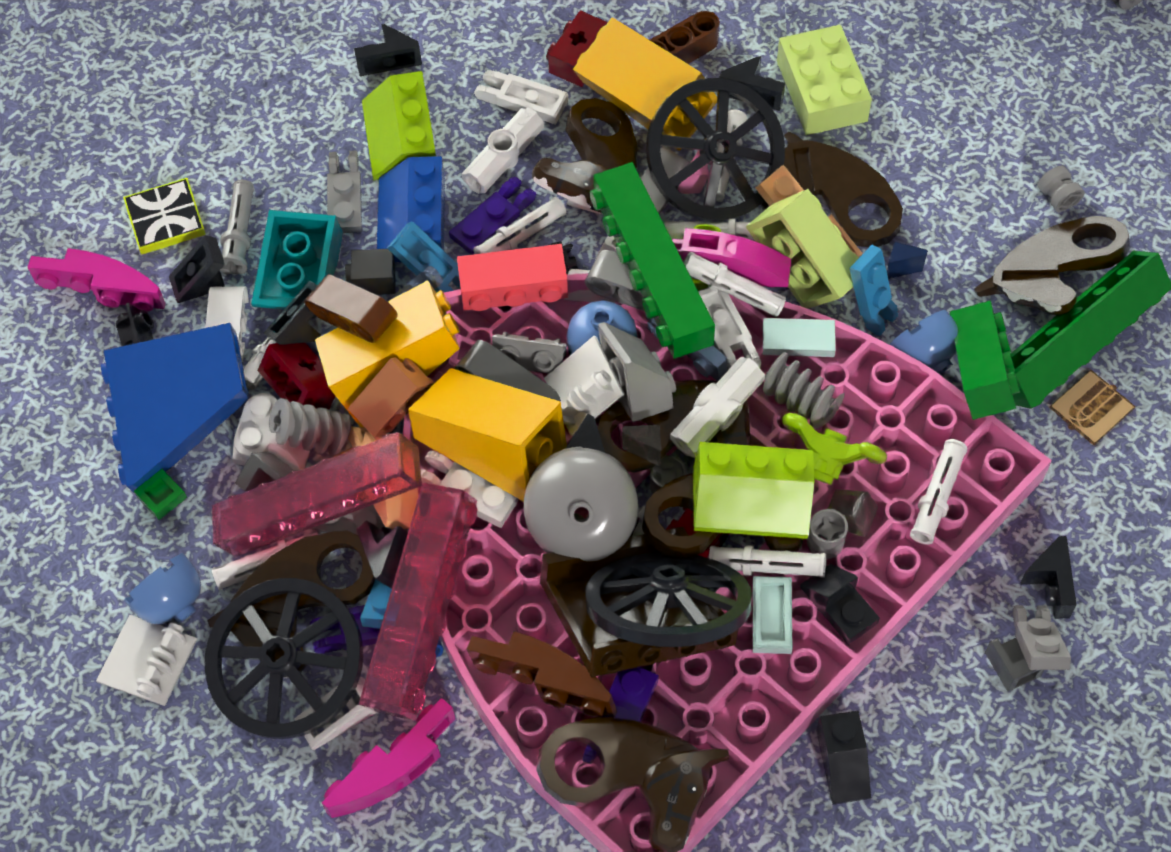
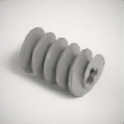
(800, 393)
(309, 426)

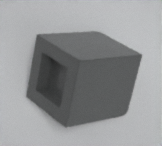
(261, 469)
(1010, 664)

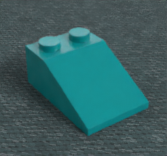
(293, 252)

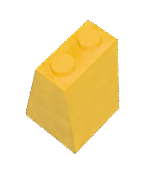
(640, 77)
(418, 333)
(489, 428)

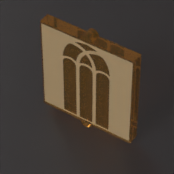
(1092, 407)

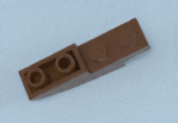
(555, 673)

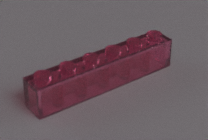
(316, 494)
(419, 602)

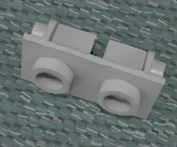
(534, 355)

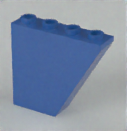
(171, 396)

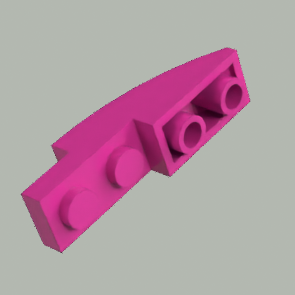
(740, 254)
(108, 279)
(380, 774)

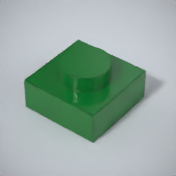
(160, 494)

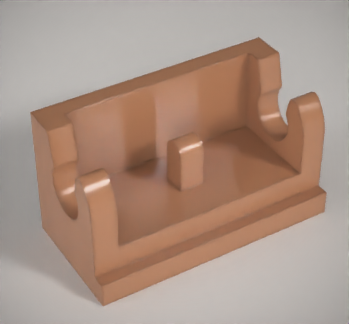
(390, 396)

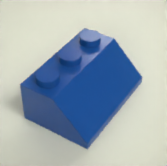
(414, 194)

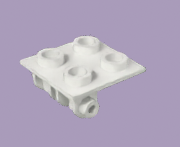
(584, 384)
(147, 659)

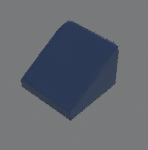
(905, 260)

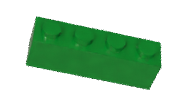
(985, 360)

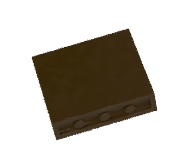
(602, 653)

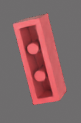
(512, 277)

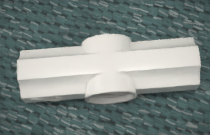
(503, 150)
(717, 406)

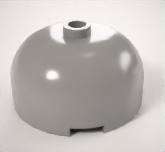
(576, 480)

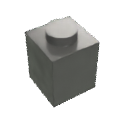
(372, 271)

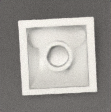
(255, 436)

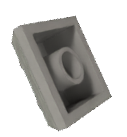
(639, 373)

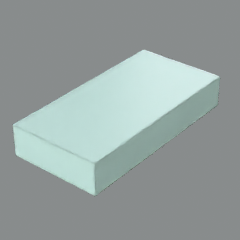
(799, 337)
(772, 614)

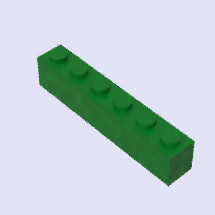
(653, 261)
(1091, 324)

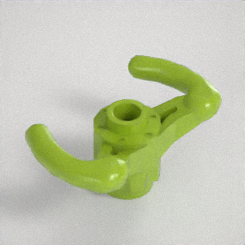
(830, 449)

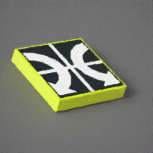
(164, 216)

